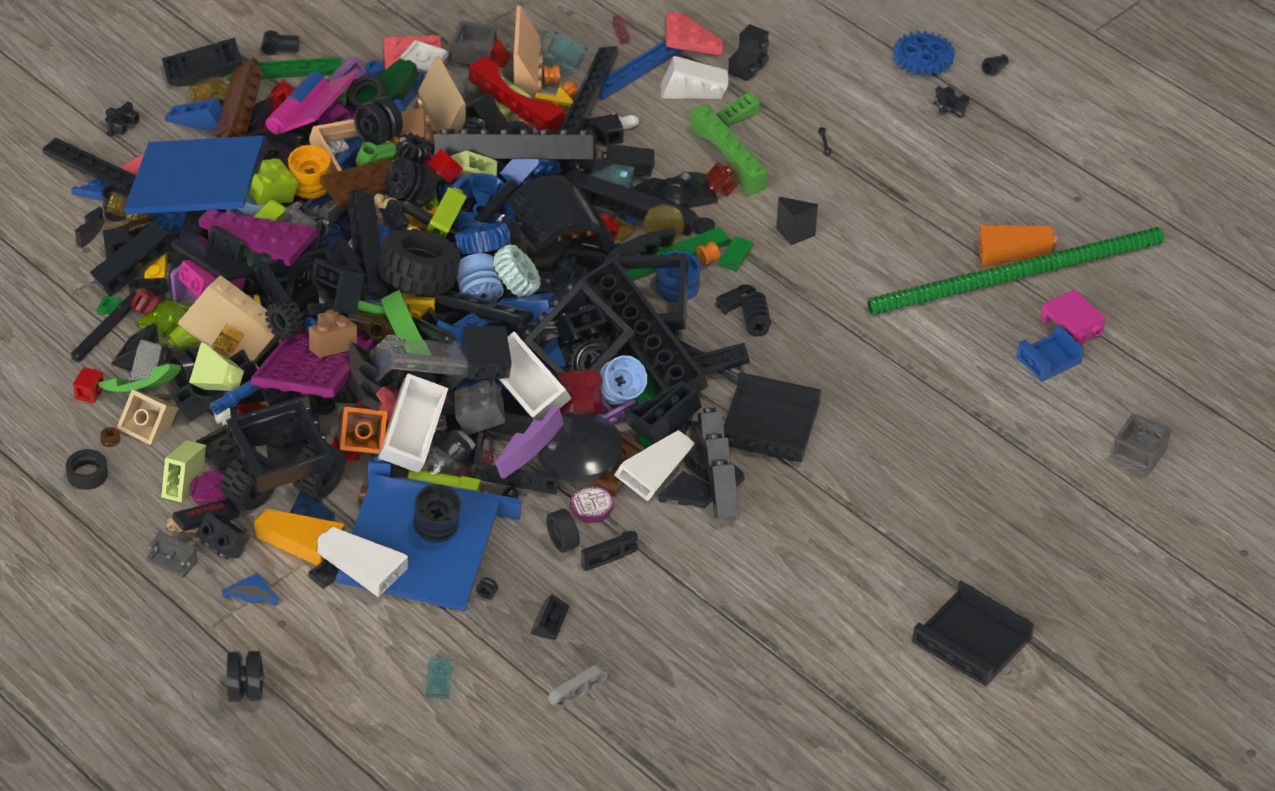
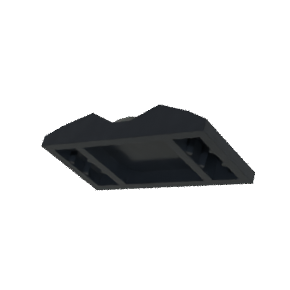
(201, 63)
(685, 189)

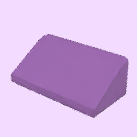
(349, 66)

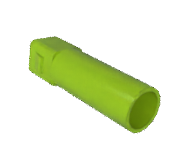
(448, 480)

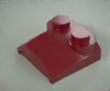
(584, 390)

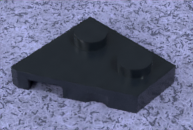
(687, 491)

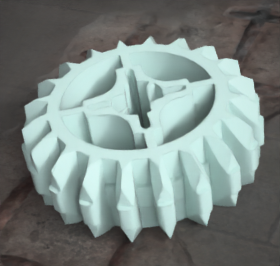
(516, 270)

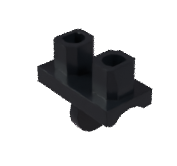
(949, 102)
(119, 118)

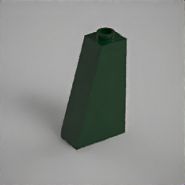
(395, 79)

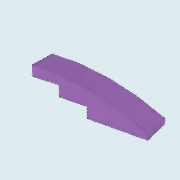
(527, 445)

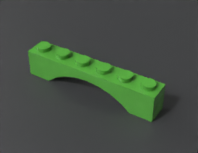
(746, 167)

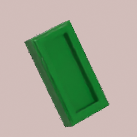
(735, 253)

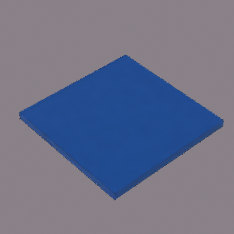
(195, 175)
(436, 571)

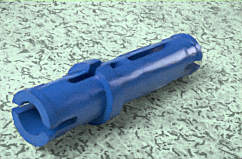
(231, 398)

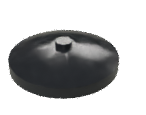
(277, 146)
(582, 448)

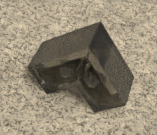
(148, 356)

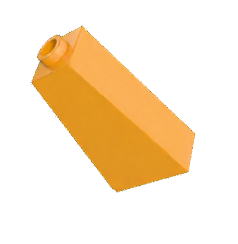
(293, 533)

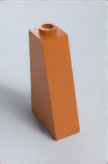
(1013, 243)

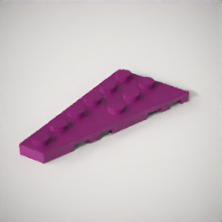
(276, 238)

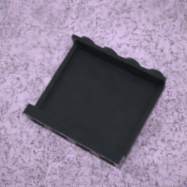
(771, 417)
(974, 634)

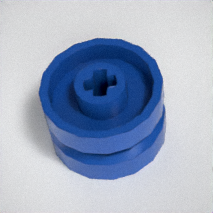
(668, 279)

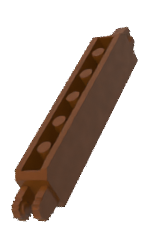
(239, 100)

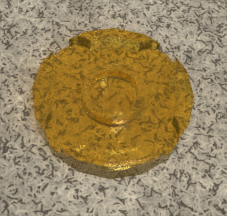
(664, 217)

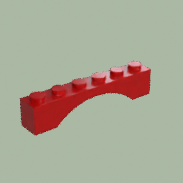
(538, 113)

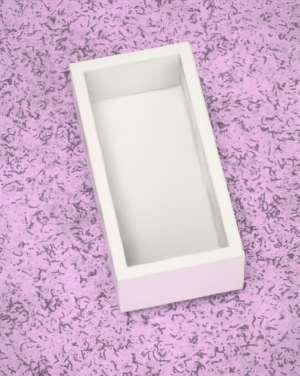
(532, 382)
(413, 423)

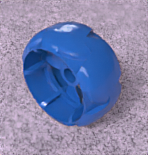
(483, 189)

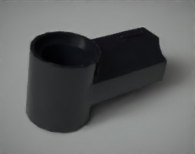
(274, 42)

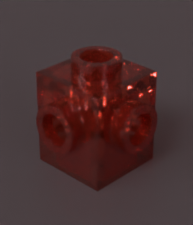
(718, 179)

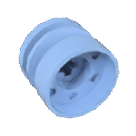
(478, 277)
(630, 376)

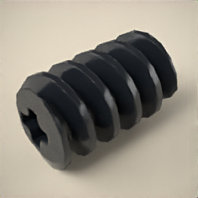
(756, 314)

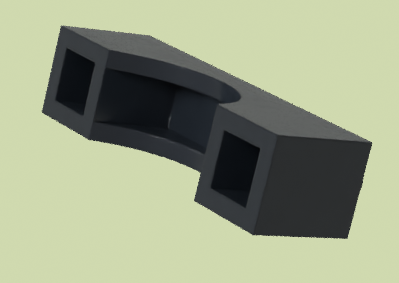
(608, 129)
(195, 401)

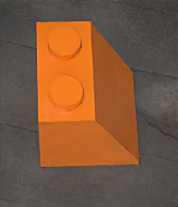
(361, 430)

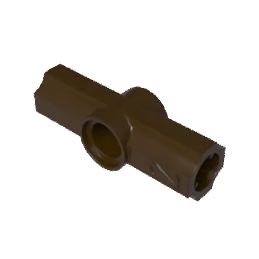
(366, 324)

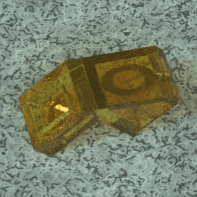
(208, 90)
(227, 341)

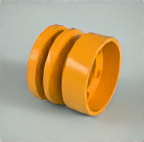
(307, 166)

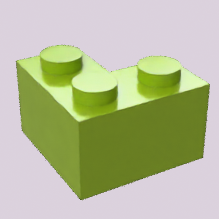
(273, 182)

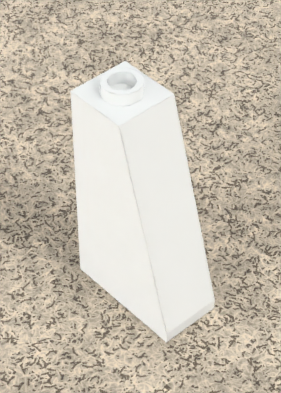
(653, 466)
(362, 560)

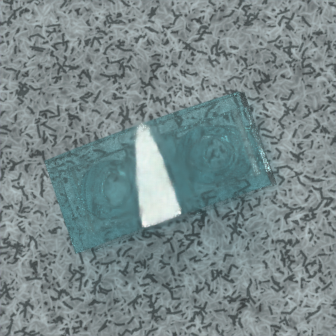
(439, 678)

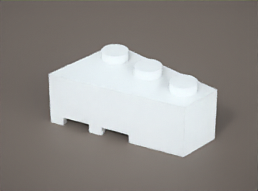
(693, 80)

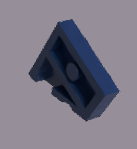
(310, 507)

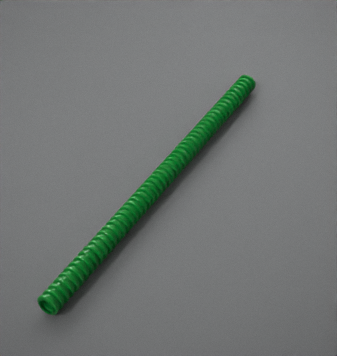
(1016, 270)

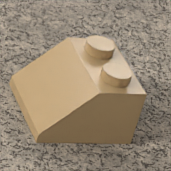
(146, 416)

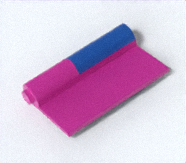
(307, 102)

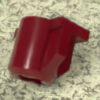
(145, 301)

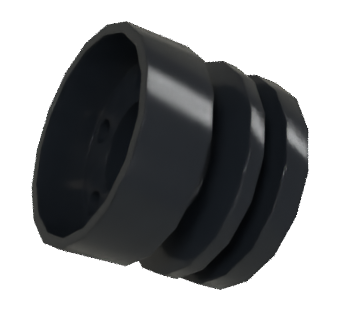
(410, 182)
(437, 513)

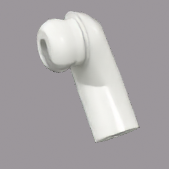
(629, 121)

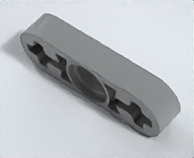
(577, 687)

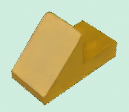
(561, 99)

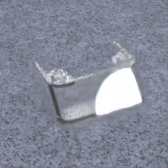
(421, 357)

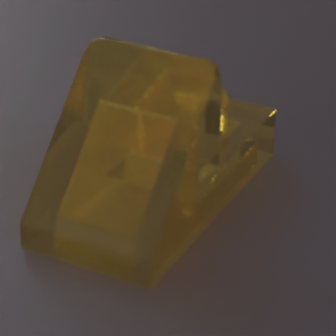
(117, 204)

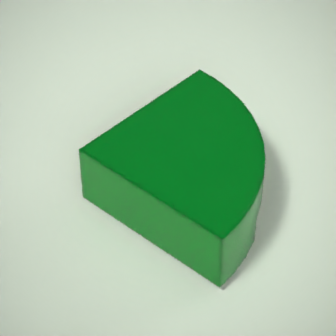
(107, 305)

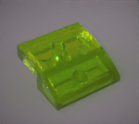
(165, 317)

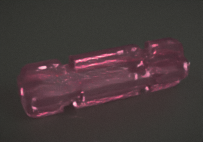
(620, 29)
(487, 457)

